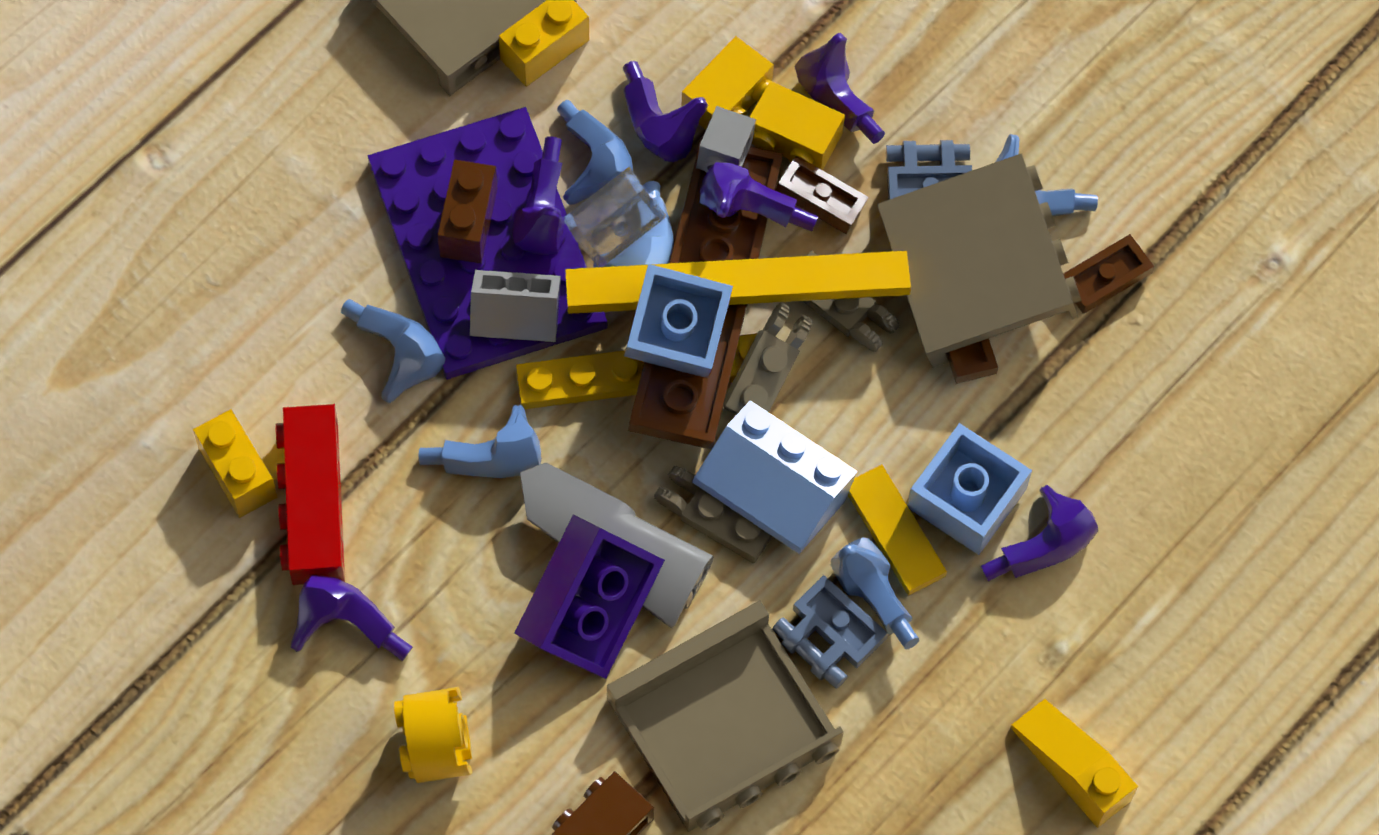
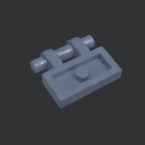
(913, 177)
(839, 622)

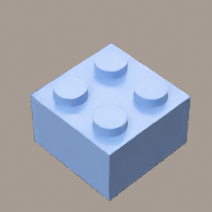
(678, 321)
(969, 488)

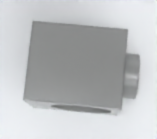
(726, 139)

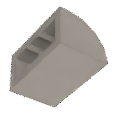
(515, 305)

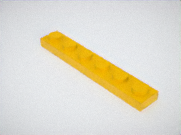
(591, 377)

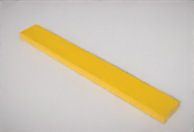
(752, 280)

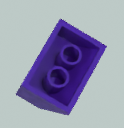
(589, 597)

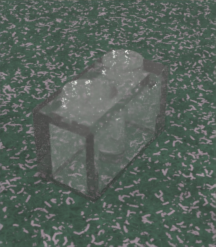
(614, 217)

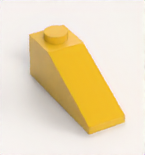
(1076, 762)

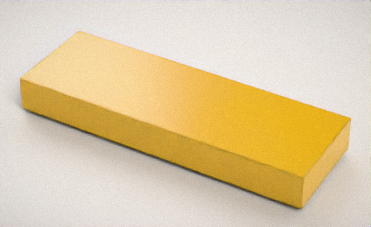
(895, 530)

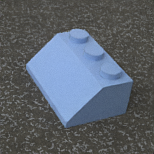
(775, 477)

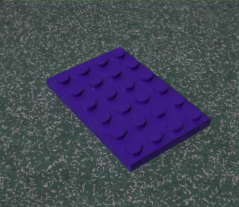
(414, 191)

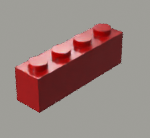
(312, 493)

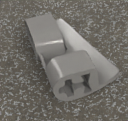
(555, 496)

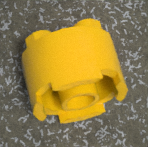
(434, 735)

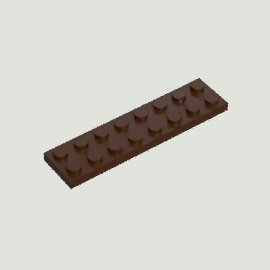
(682, 404)

